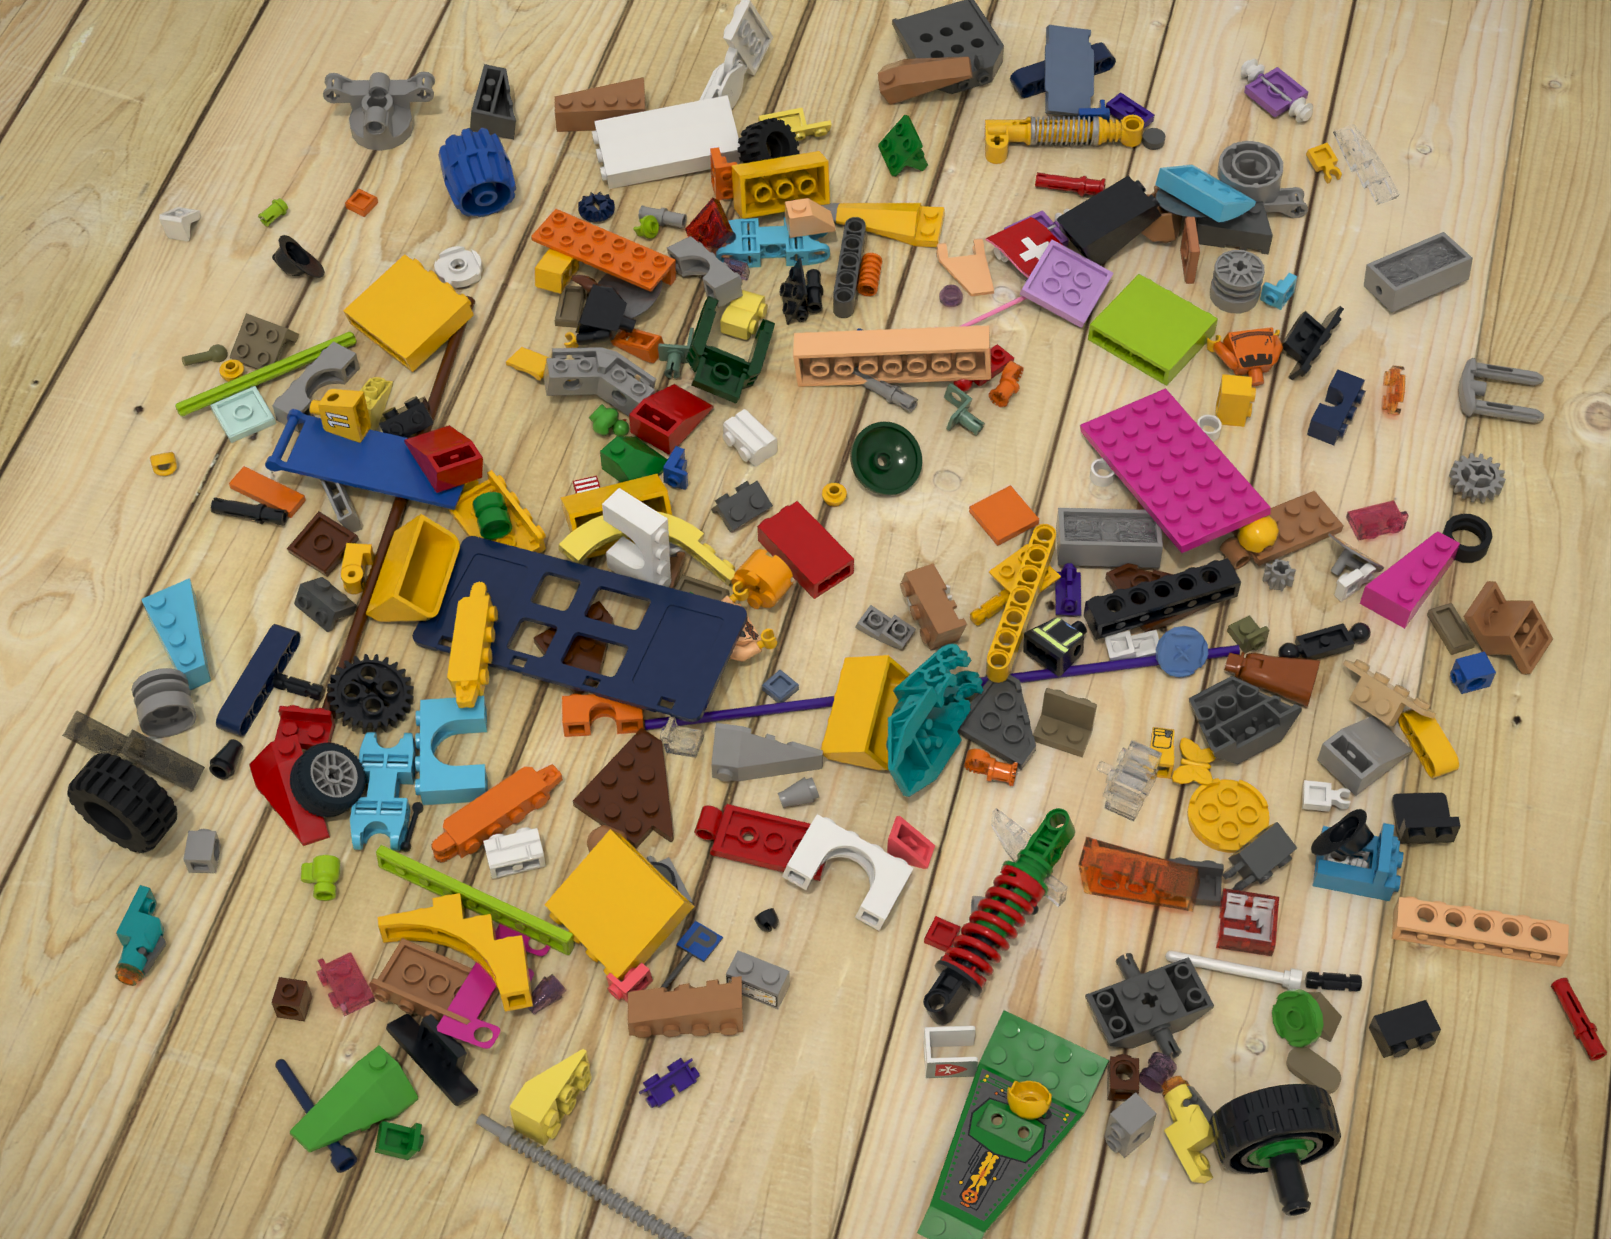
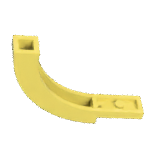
(597, 533)

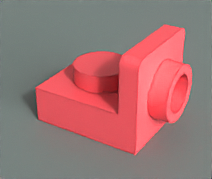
(634, 980)

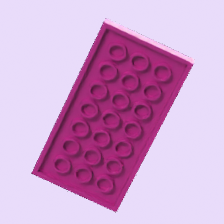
(1175, 470)

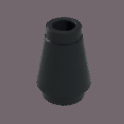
(226, 760)

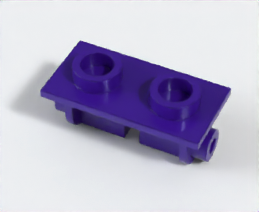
(1068, 592)
(678, 1074)

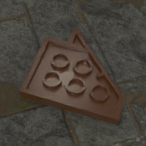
(631, 791)

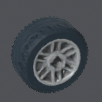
(327, 779)

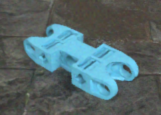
(771, 243)
(382, 808)

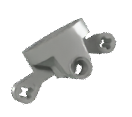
(379, 106)
(1257, 173)

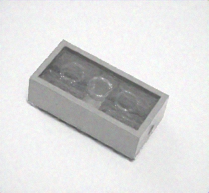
(1417, 271)
(1108, 537)

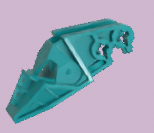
(928, 718)

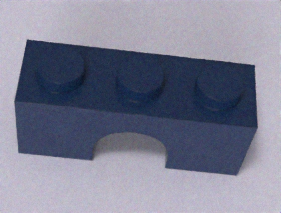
(1330, 422)

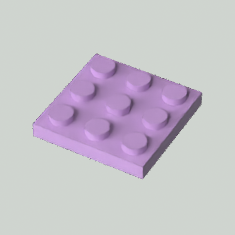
(1066, 283)

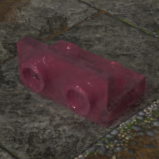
(1377, 520)
(346, 984)

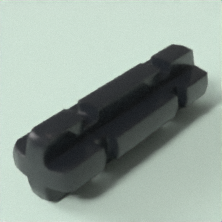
(298, 686)
(1333, 981)

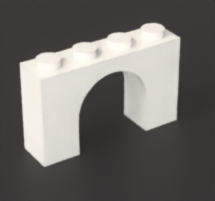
(648, 529)
(828, 841)

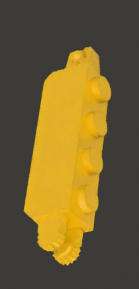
(472, 646)

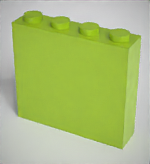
(1152, 329)

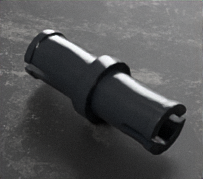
(814, 291)

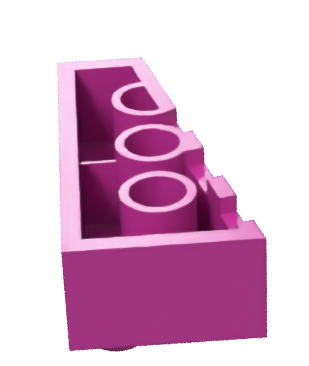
(1408, 583)

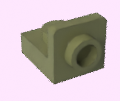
(1248, 634)

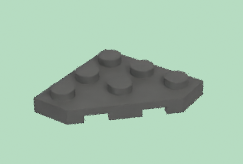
(1001, 722)

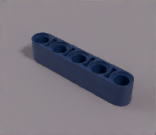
(1030, 79)
(257, 680)

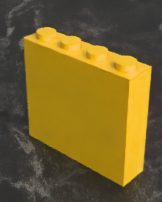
(409, 312)
(618, 905)

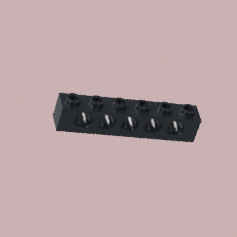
(1222, 585)

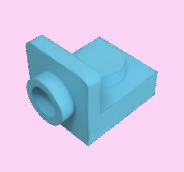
(1279, 295)

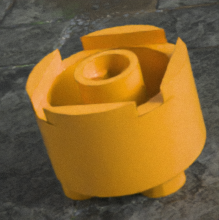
(765, 578)

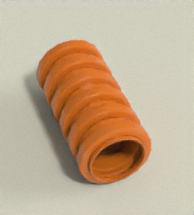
(869, 274)

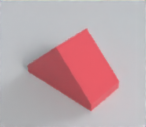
(909, 844)

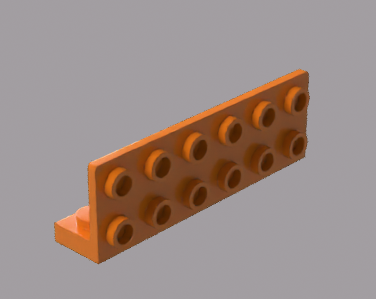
(605, 250)

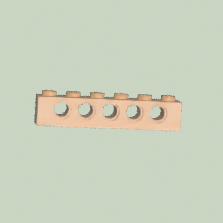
(1465, 937)

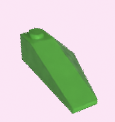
(364, 1095)

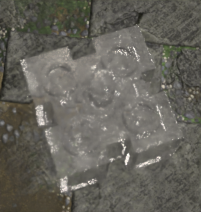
(1131, 779)

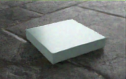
(243, 414)

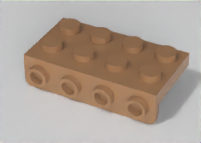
(423, 982)

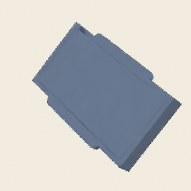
(1068, 70)

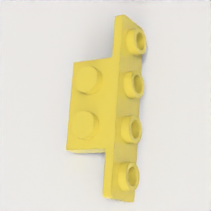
(797, 122)

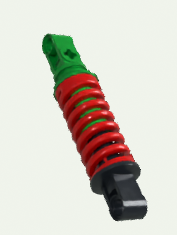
(1013, 894)

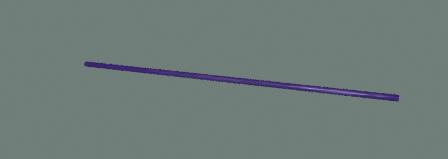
(1028, 676)

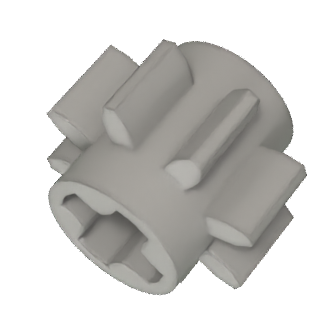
(1279, 575)

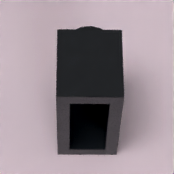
(1405, 1029)

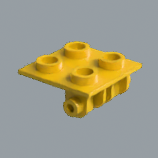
(1007, 570)

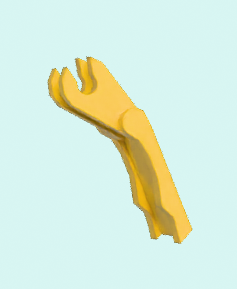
(529, 362)

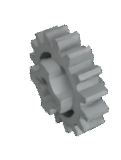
(1477, 477)

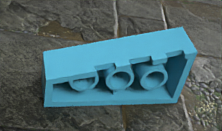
(178, 627)

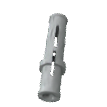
(891, 393)

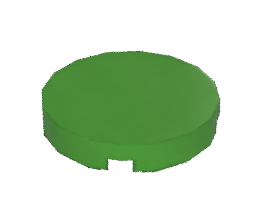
(1297, 1017)

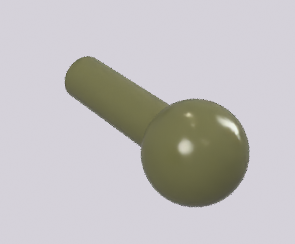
(216, 353)

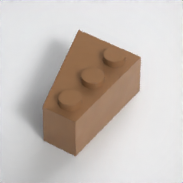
(932, 607)

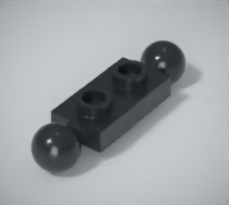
(1326, 642)

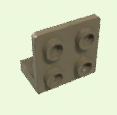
(260, 342)
(1065, 722)

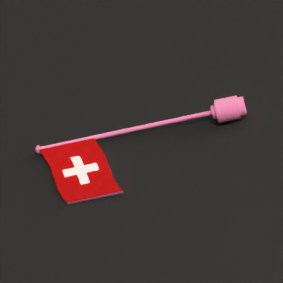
(1023, 246)

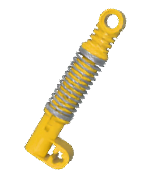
(1059, 130)

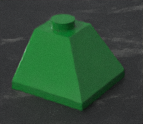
(630, 459)

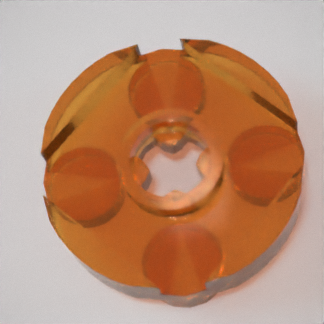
(1395, 389)

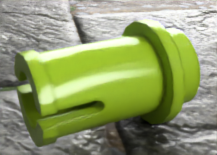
(270, 214)

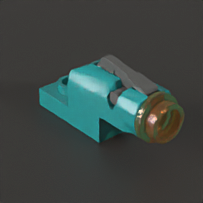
(141, 938)

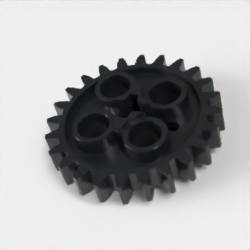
(370, 694)

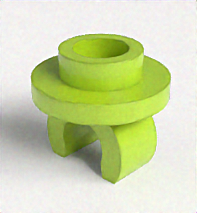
(648, 228)

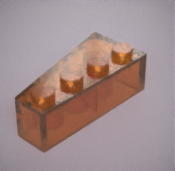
(1137, 876)

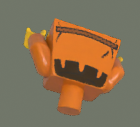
(1249, 351)

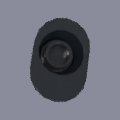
(295, 259)
(1345, 837)

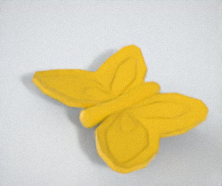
(1195, 766)

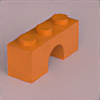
(582, 710)

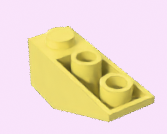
(376, 395)

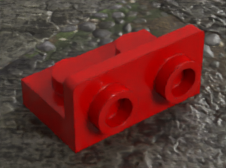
(310, 725)

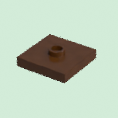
(322, 543)

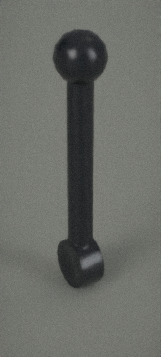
(417, 809)

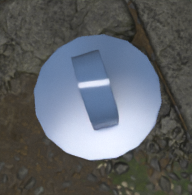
(1181, 651)

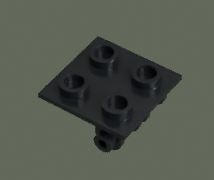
(794, 294)

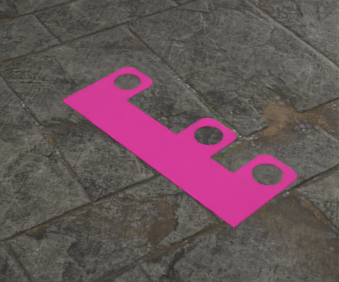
(475, 994)

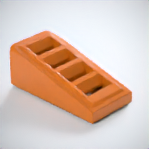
(636, 344)

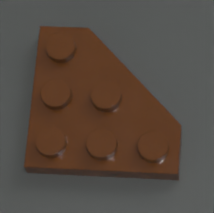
(1130, 576)
(584, 651)

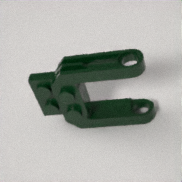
(722, 371)

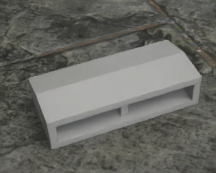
(342, 501)

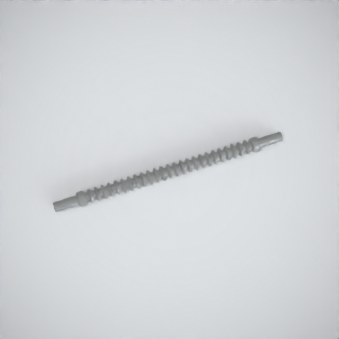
(509, 1137)

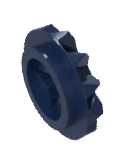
(591, 213)

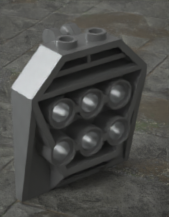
(954, 32)

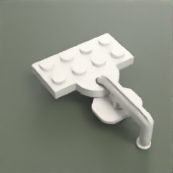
(747, 43)

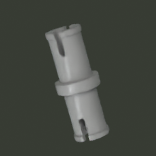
(664, 216)

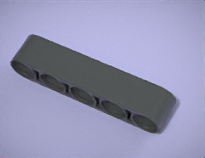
(849, 267)

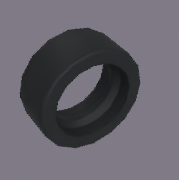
(1476, 525)

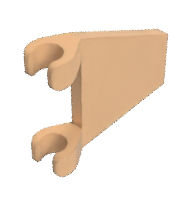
(970, 270)

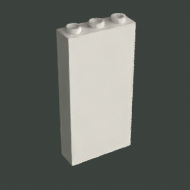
(665, 141)

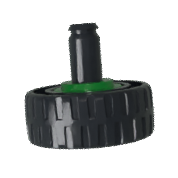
(1278, 1131)

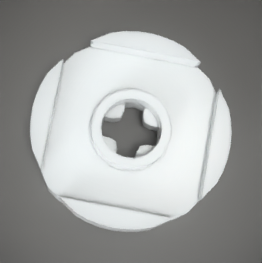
(462, 277)

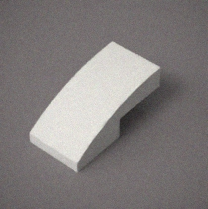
(1125, 646)

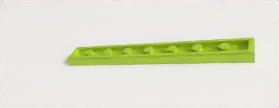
(475, 900)

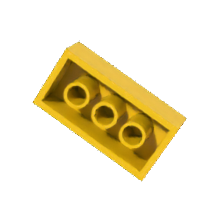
(767, 184)

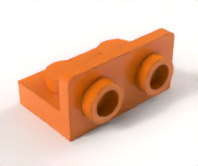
(721, 175)

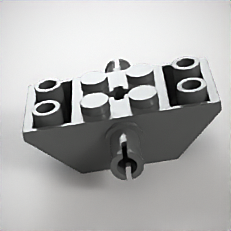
(1150, 1005)

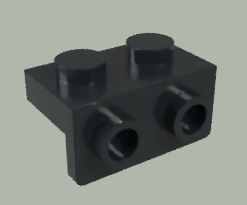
(407, 419)

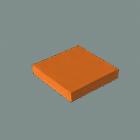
(1004, 515)

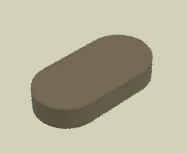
(1313, 1069)

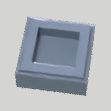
(780, 687)

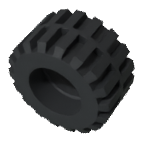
(775, 133)

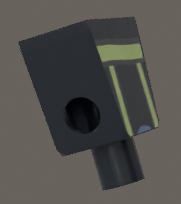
(1055, 644)

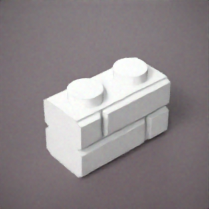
(749, 438)
(514, 852)

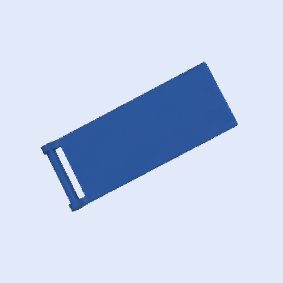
(376, 464)

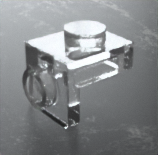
(681, 740)

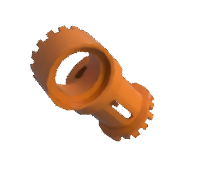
(1008, 384)
(982, 763)

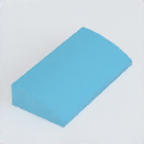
(1204, 192)

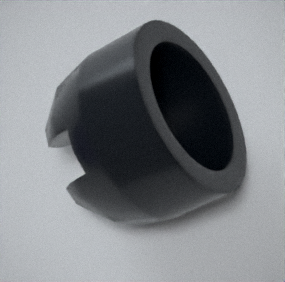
(766, 919)

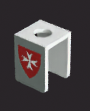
(949, 1037)

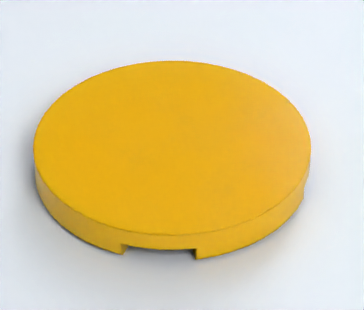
(1227, 814)

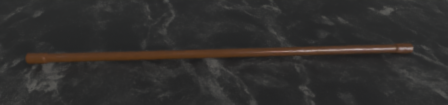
(397, 509)

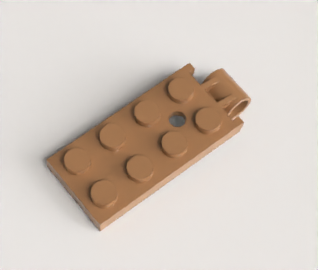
(1299, 525)

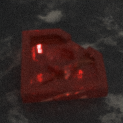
(710, 226)

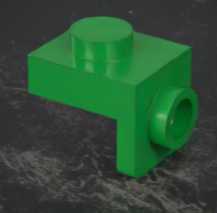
(399, 1140)

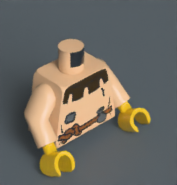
(749, 641)

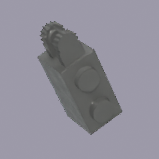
(1260, 856)

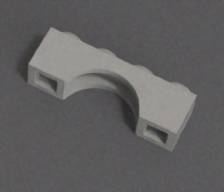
(718, 278)
(333, 366)

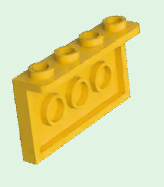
(523, 532)

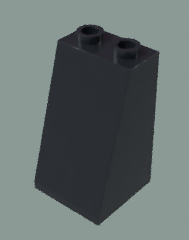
(1110, 219)

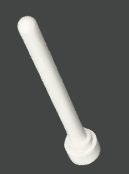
(1288, 979)

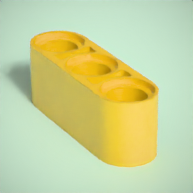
(1428, 743)

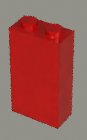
(806, 548)

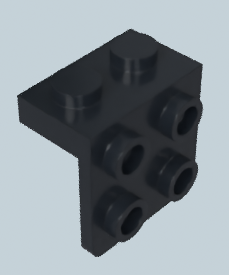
(1424, 818)

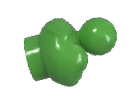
(605, 418)

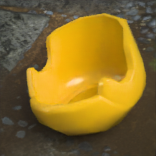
(1258, 534)
(1028, 1099)

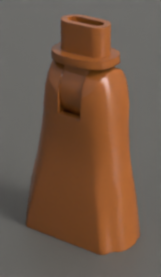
(1281, 675)

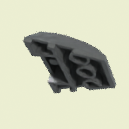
(1241, 719)

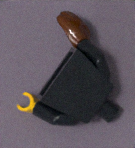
(600, 315)

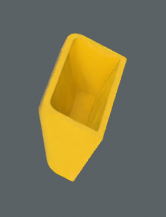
(588, 505)
(414, 572)
(861, 711)

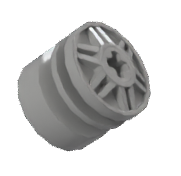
(1236, 281)
(163, 702)

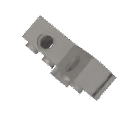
(598, 373)

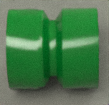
(492, 515)

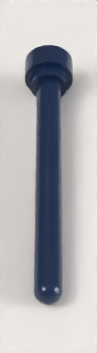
(341, 1156)

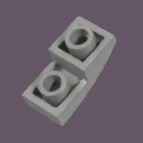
(884, 629)

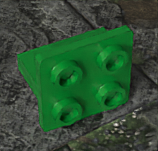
(902, 147)

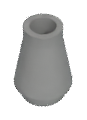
(799, 793)

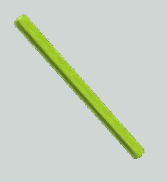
(260, 376)

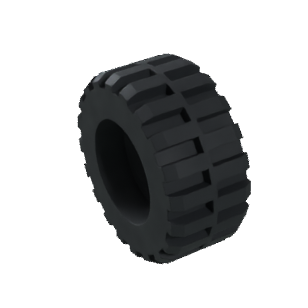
(122, 802)

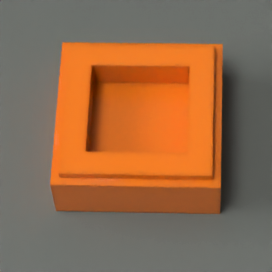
(361, 202)

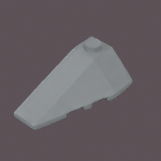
(748, 756)

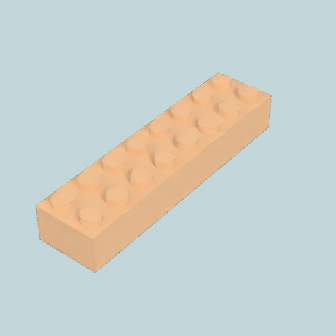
(893, 355)

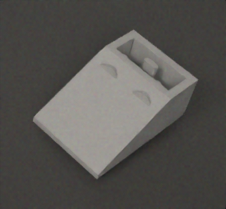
(1362, 753)

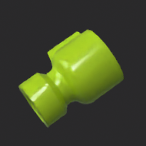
(324, 872)

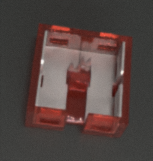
(1247, 922)

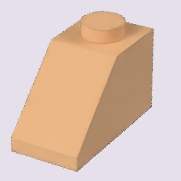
(807, 218)

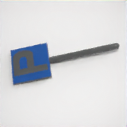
(697, 942)

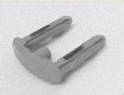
(1469, 388)

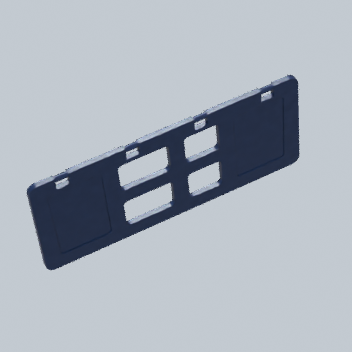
(669, 657)

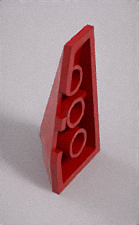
(272, 779)

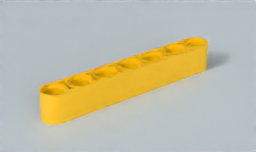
(1021, 612)

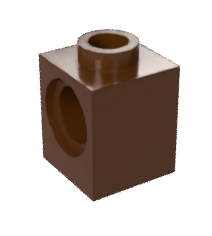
(291, 999)
(1122, 1089)

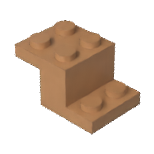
(1508, 627)

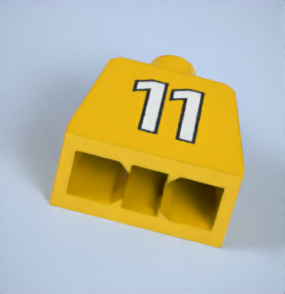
(343, 413)

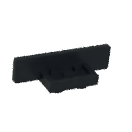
(1306, 337)
(435, 1054)

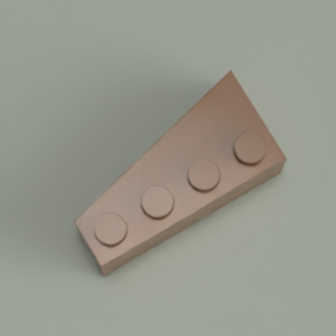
(581, 108)
(687, 1010)

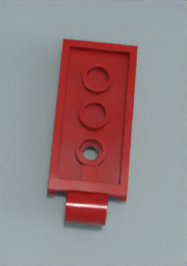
(772, 842)

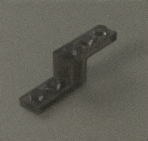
(135, 748)

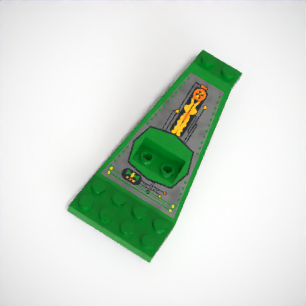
(991, 1161)

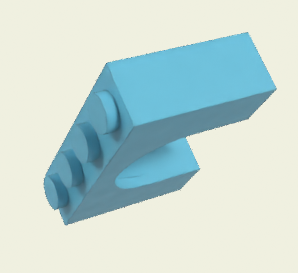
(439, 781)

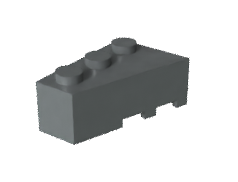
(493, 104)
(1245, 231)

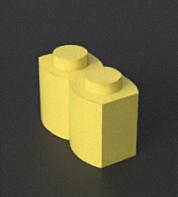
(743, 315)

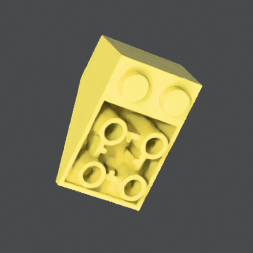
(549, 1097)

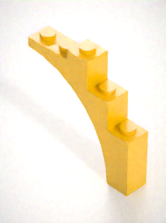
(475, 936)

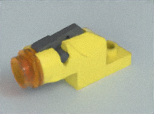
(1191, 1127)

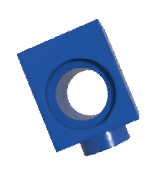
(1472, 672)

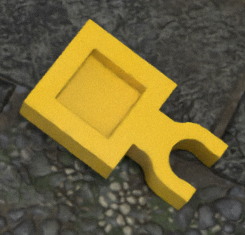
(1324, 160)

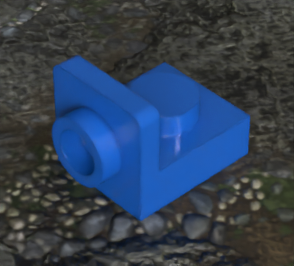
(1102, 112)
(674, 469)

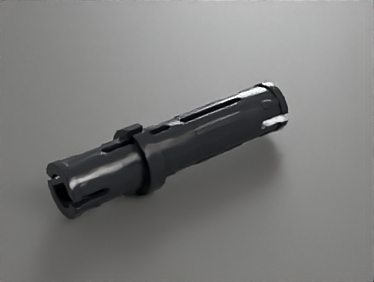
(259, 512)

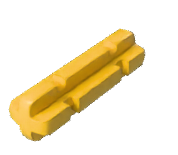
(989, 608)

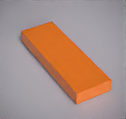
(267, 491)

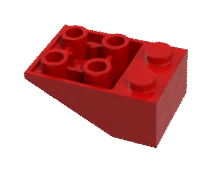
(668, 417)
(446, 457)

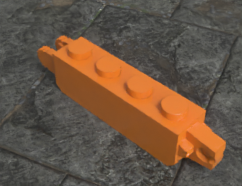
(495, 811)

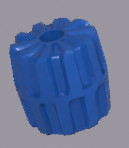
(477, 172)

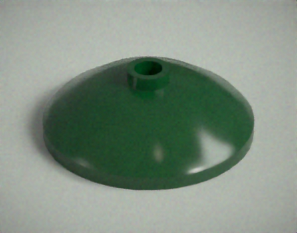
(897, 450)

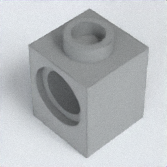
(202, 851)

